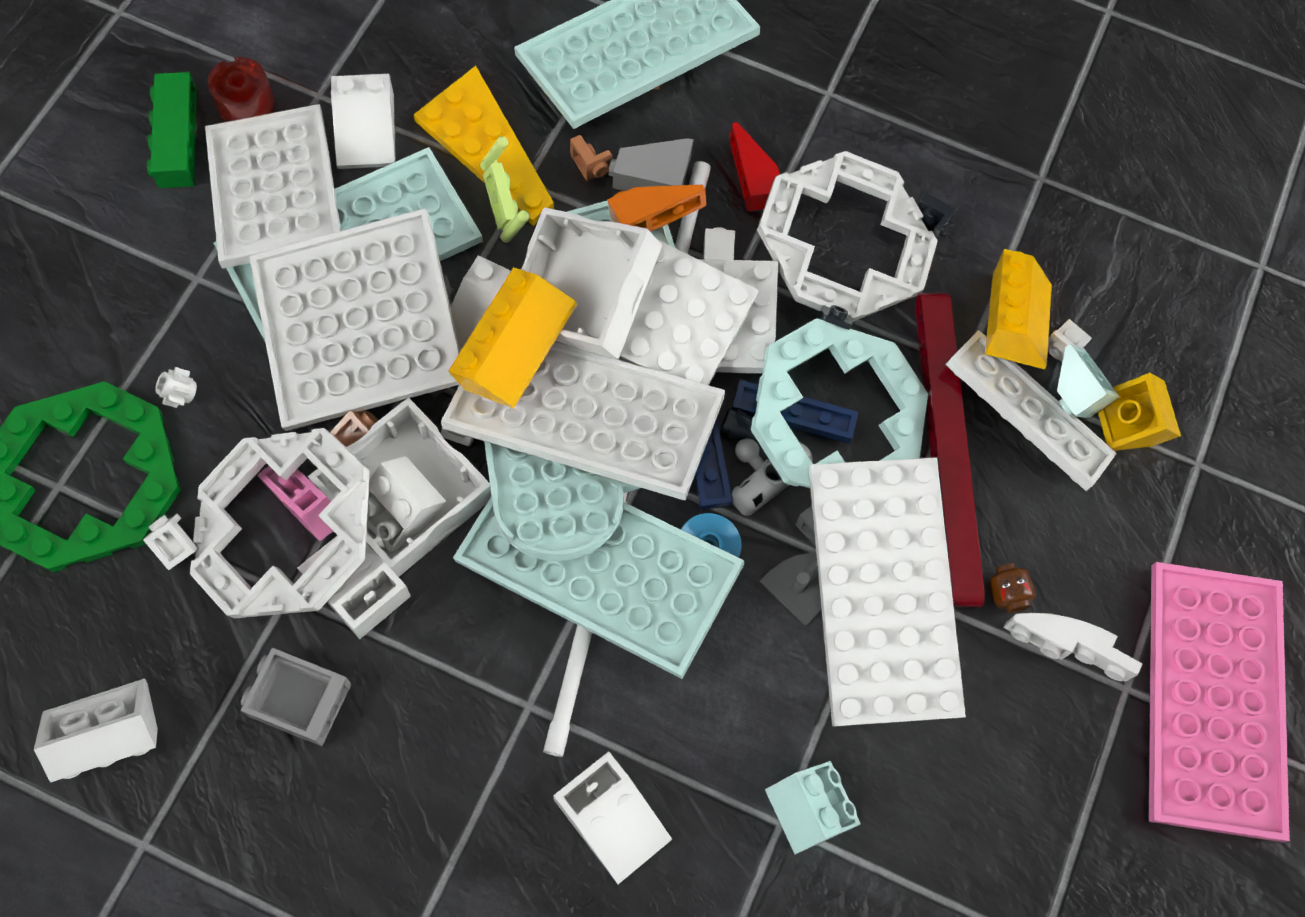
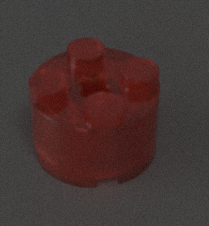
(240, 89)

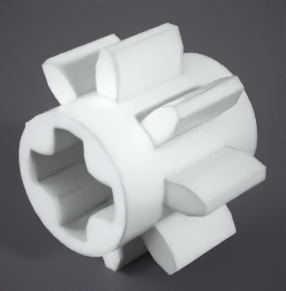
(176, 387)

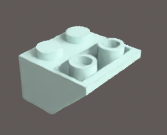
(812, 806)

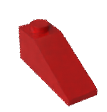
(754, 168)

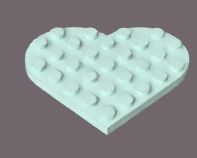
(552, 507)

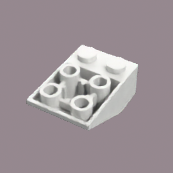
(367, 594)
(612, 817)

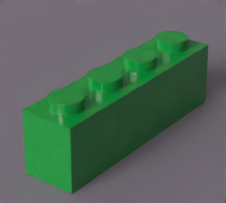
(173, 130)

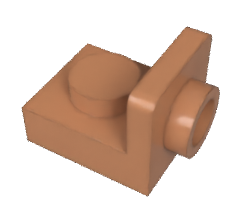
(587, 160)
(353, 426)

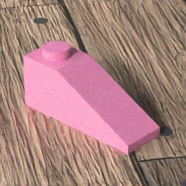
(301, 498)

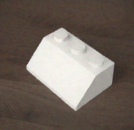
(96, 731)

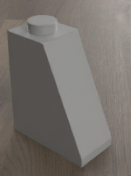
(651, 164)

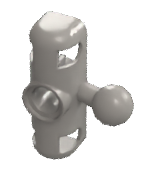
(757, 483)

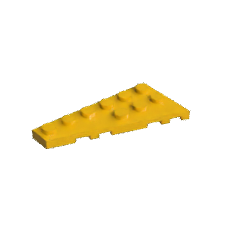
(468, 124)

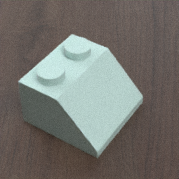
(1083, 384)

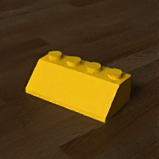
(1019, 311)
(512, 338)

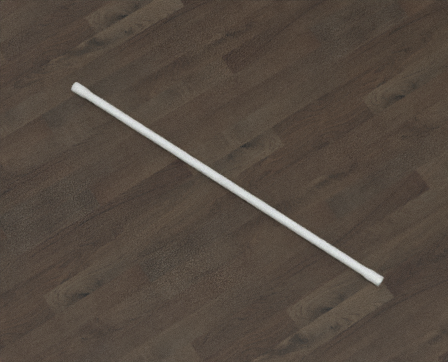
(560, 726)

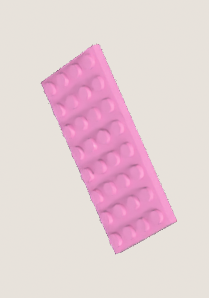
(1218, 703)

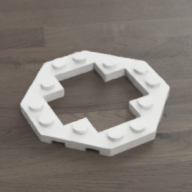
(794, 256)
(344, 515)

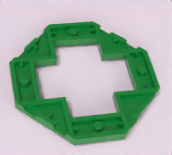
(92, 536)

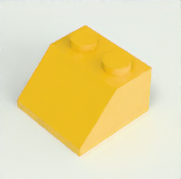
(1140, 415)

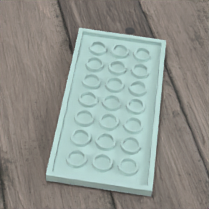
(629, 49)
(385, 193)
(640, 589)

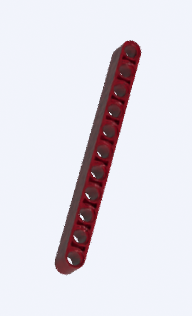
(950, 446)

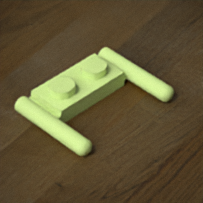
(498, 187)

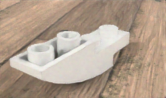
(1062, 635)

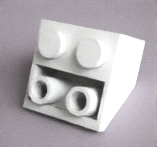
(400, 502)

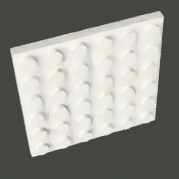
(355, 319)

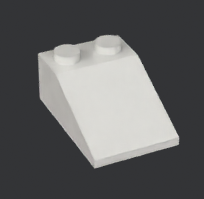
(363, 120)
(475, 296)

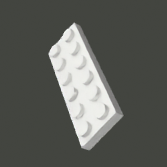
(1033, 412)

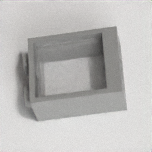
(295, 696)

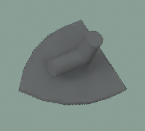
(796, 585)

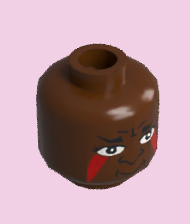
(1012, 588)

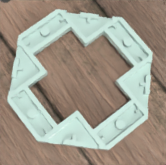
(850, 349)

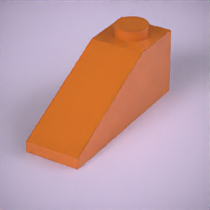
(656, 205)

